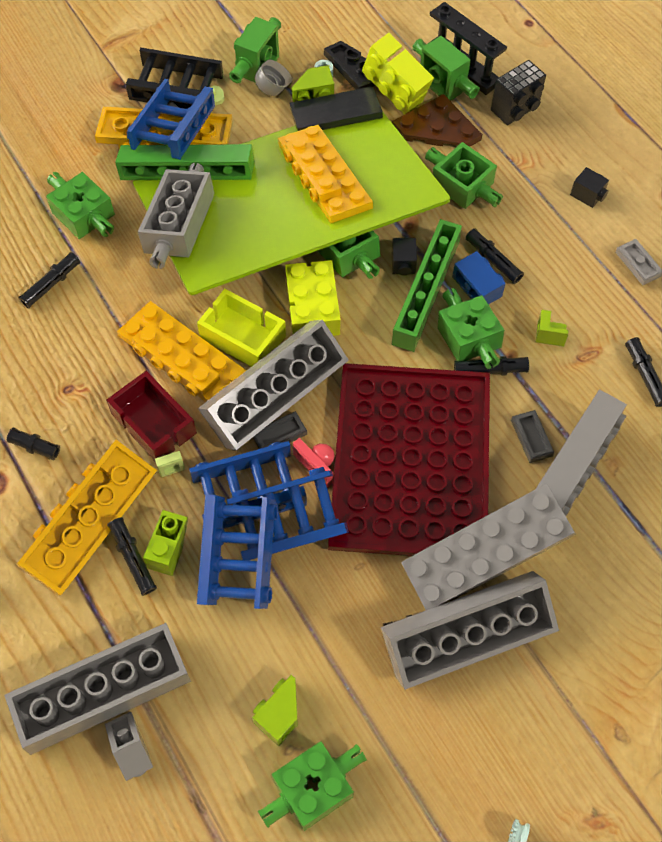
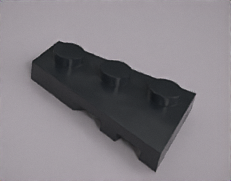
(348, 63)

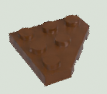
(438, 124)

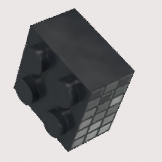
(518, 92)

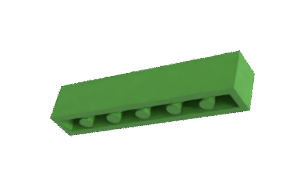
(151, 161)
(426, 285)

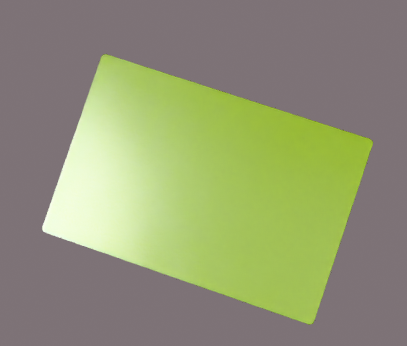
(273, 216)

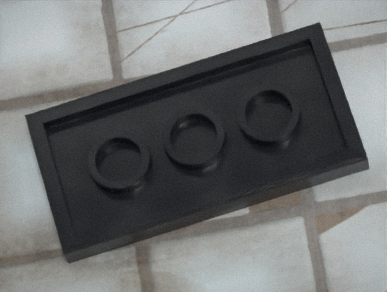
(337, 109)

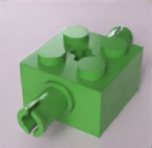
(254, 47)
(447, 67)
(465, 175)
(80, 205)
(354, 254)
(470, 328)
(305, 804)

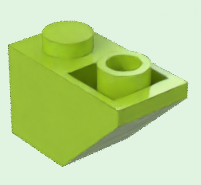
(313, 84)
(166, 543)
(278, 714)

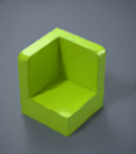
(550, 332)

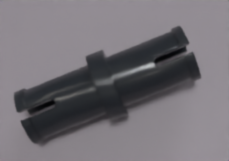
(33, 443)

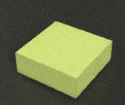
(170, 464)

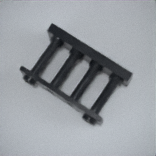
(478, 40)
(143, 90)

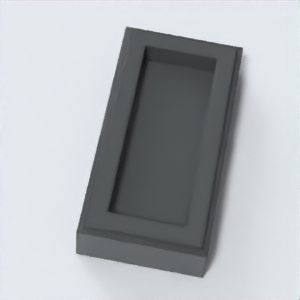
(284, 429)
(532, 436)

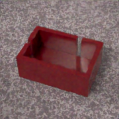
(151, 416)

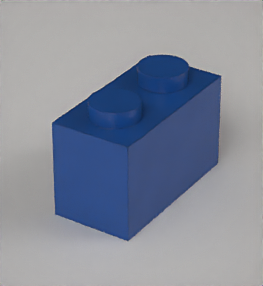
(478, 278)

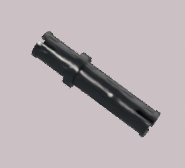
(487, 249)
(51, 278)
(642, 362)
(505, 366)
(132, 556)

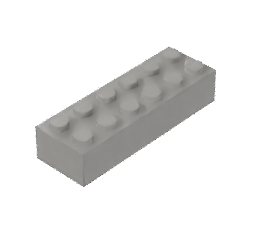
(273, 384)
(584, 449)
(488, 548)
(469, 629)
(96, 689)

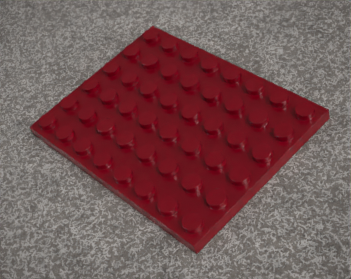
(409, 457)

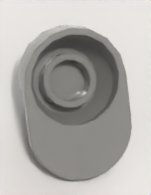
(272, 78)

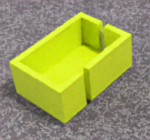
(401, 78)
(313, 294)
(240, 328)

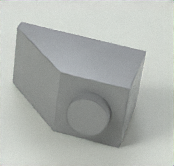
(128, 746)

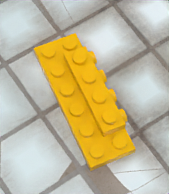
(115, 123)
(324, 174)
(179, 352)
(82, 521)

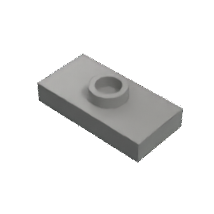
(639, 262)

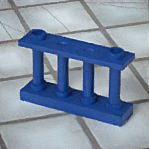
(184, 130)
(254, 459)
(306, 533)
(212, 563)

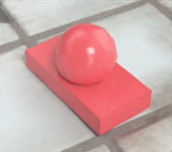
(320, 456)

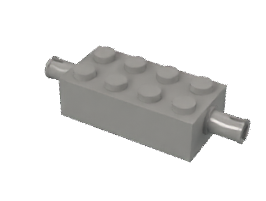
(176, 214)

